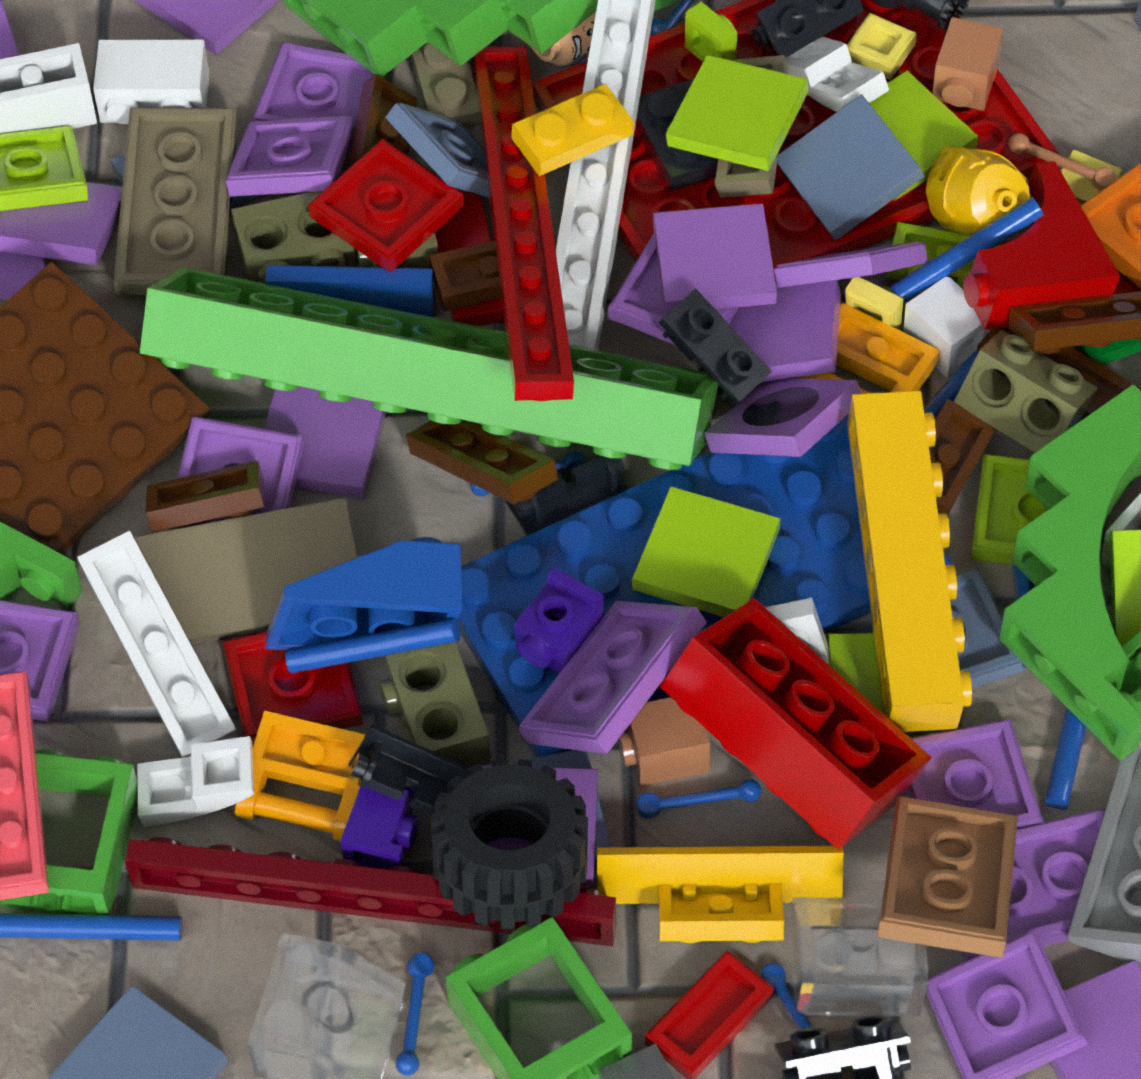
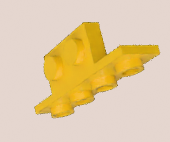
(720, 890)

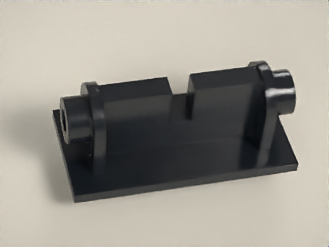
(796, 23)
(709, 339)
(571, 493)
(391, 763)
(865, 1046)

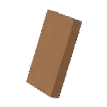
(948, 877)

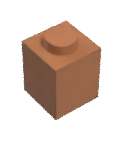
(967, 63)
(664, 743)

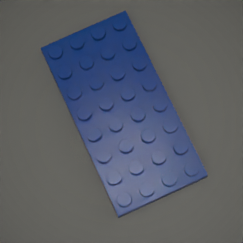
(812, 557)

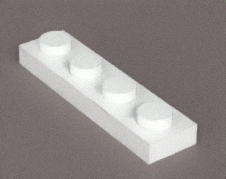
(156, 644)

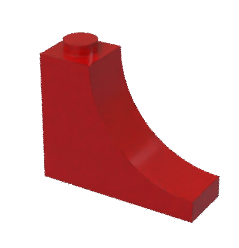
(1048, 263)

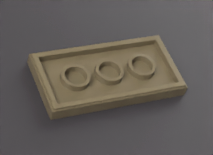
(174, 195)
(231, 572)

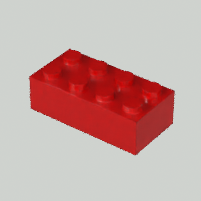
(795, 722)

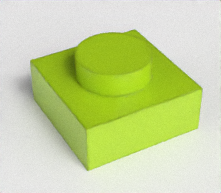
(709, 33)

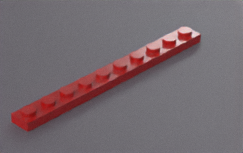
(522, 232)

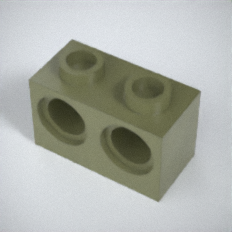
(286, 236)
(1020, 406)
(444, 708)

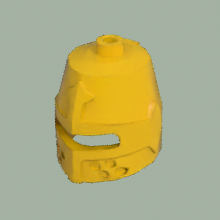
(973, 188)

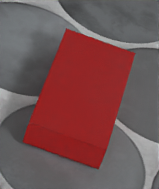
(709, 1015)

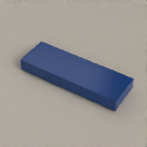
(400, 290)

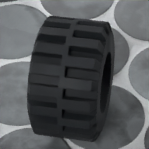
(518, 882)

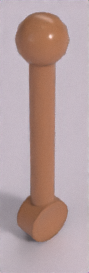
(1101, 177)

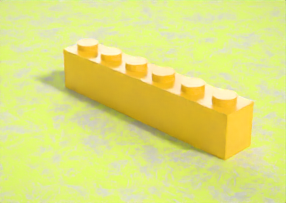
(906, 563)

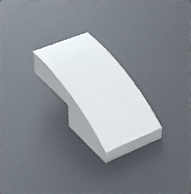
(833, 75)
(195, 785)

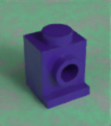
(557, 621)
(379, 829)

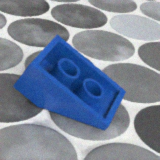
(371, 595)

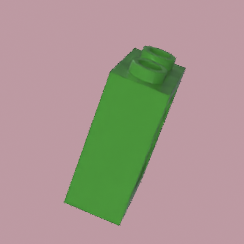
(83, 889)
(522, 949)

